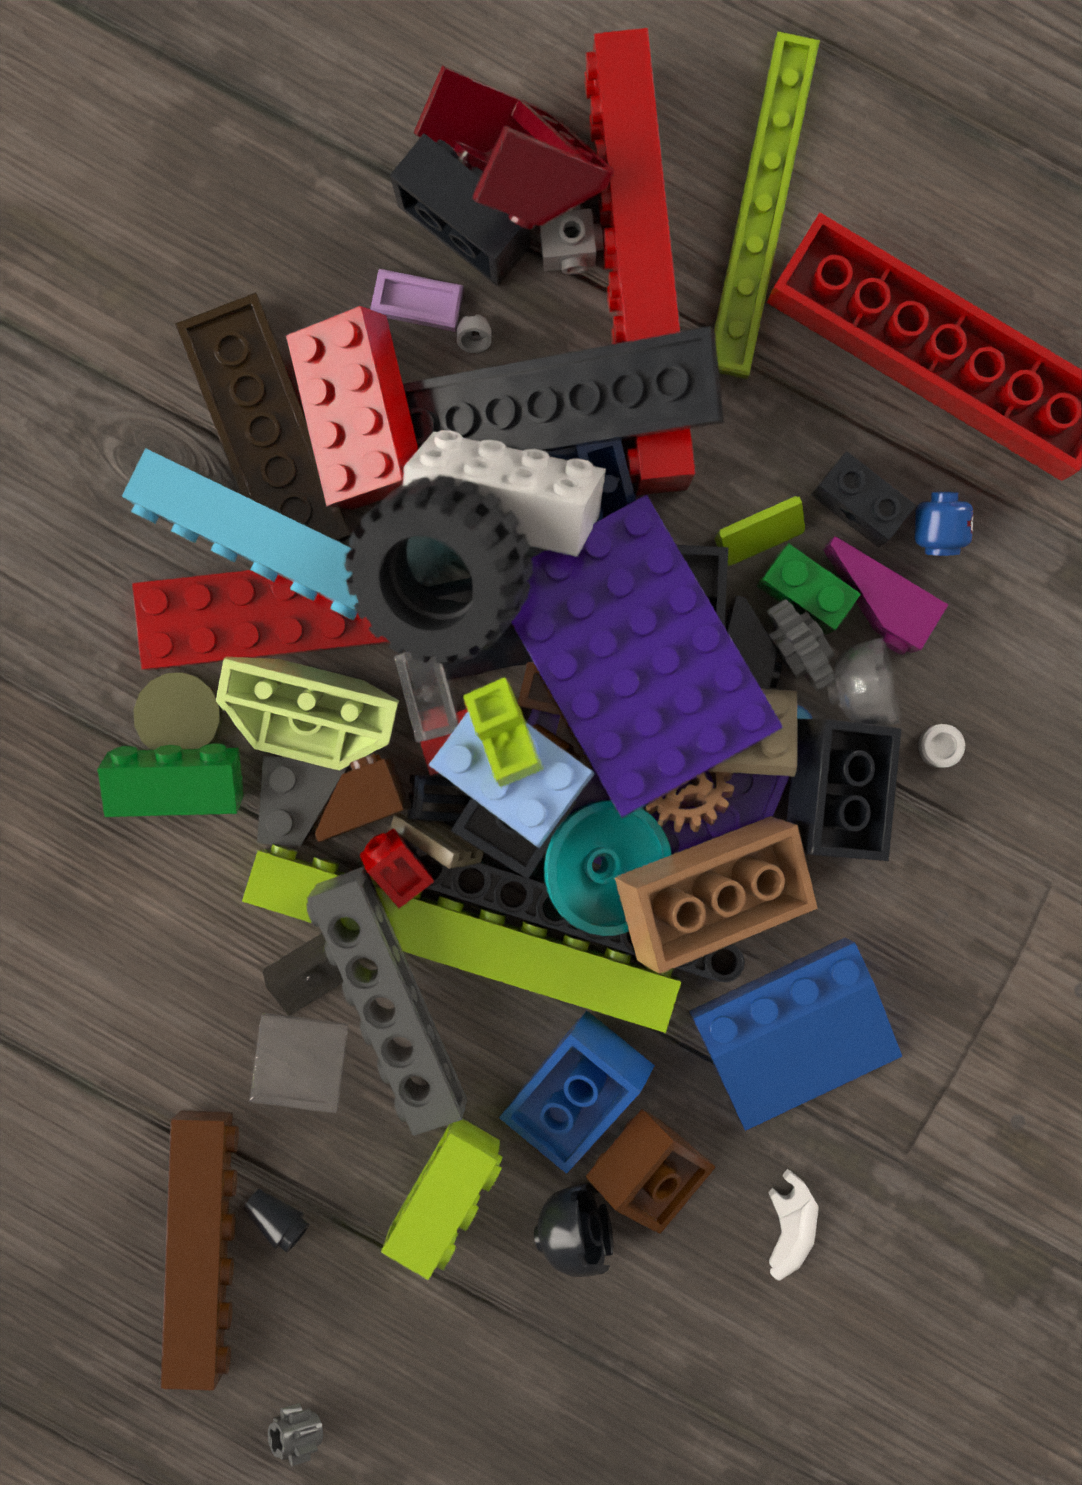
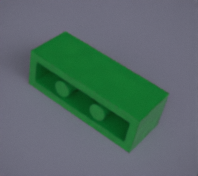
(171, 781)

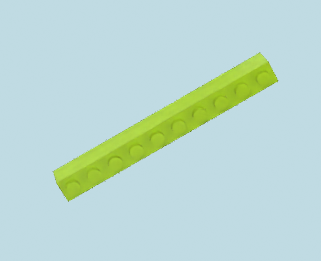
(484, 944)

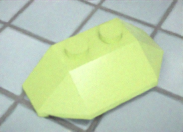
(305, 711)

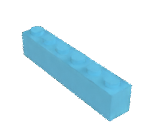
(242, 529)

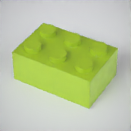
(443, 1199)

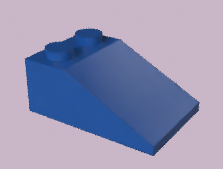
(577, 1092)

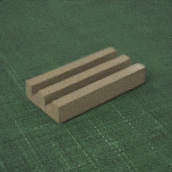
(437, 841)

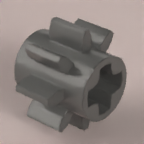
(295, 1434)

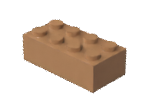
(716, 893)

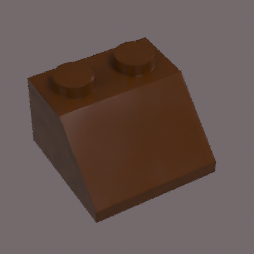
(363, 797)
(649, 1172)

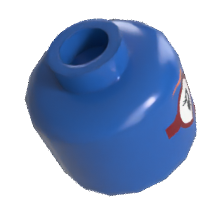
(943, 524)

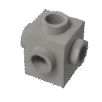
(571, 242)

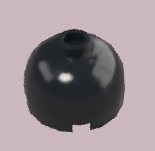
(575, 1232)

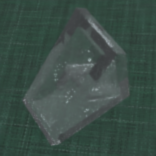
(427, 697)

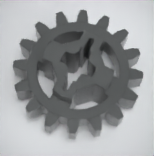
(801, 645)

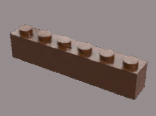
(198, 1249)

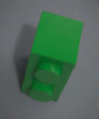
(808, 588)

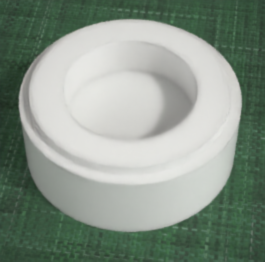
(941, 745)

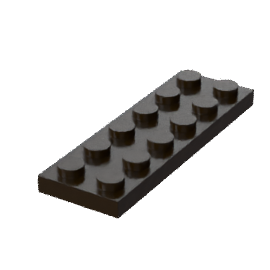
(258, 413)

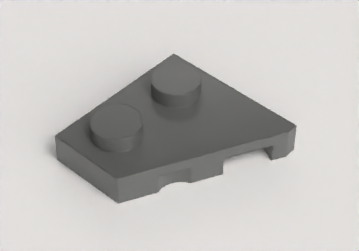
(292, 799)

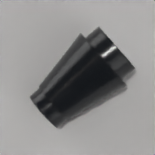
(276, 1220)

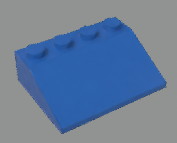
(797, 1032)

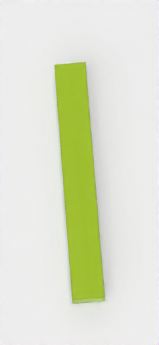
(763, 202)

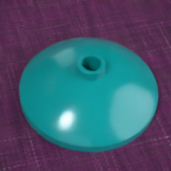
(592, 831)

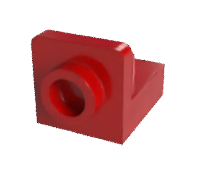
(395, 867)

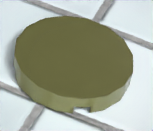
(177, 712)

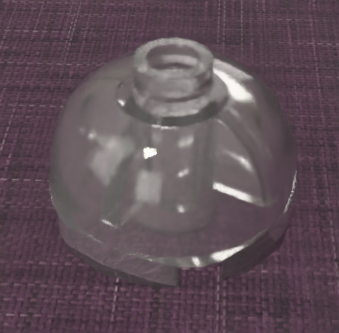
(866, 684)

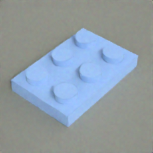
(527, 805)

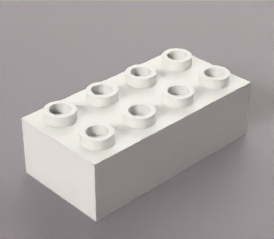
(547, 495)

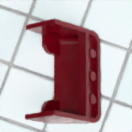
(527, 154)

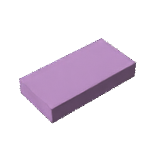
(417, 300)

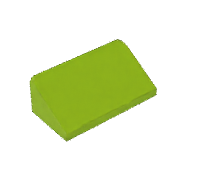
(762, 530)

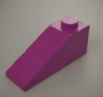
(888, 601)

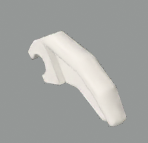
(798, 1225)

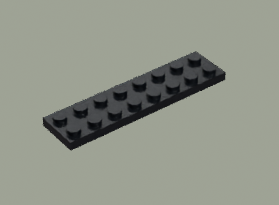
(578, 395)

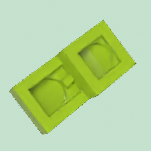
(503, 732)

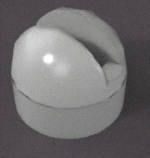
(465, 338)

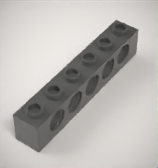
(356, 897)

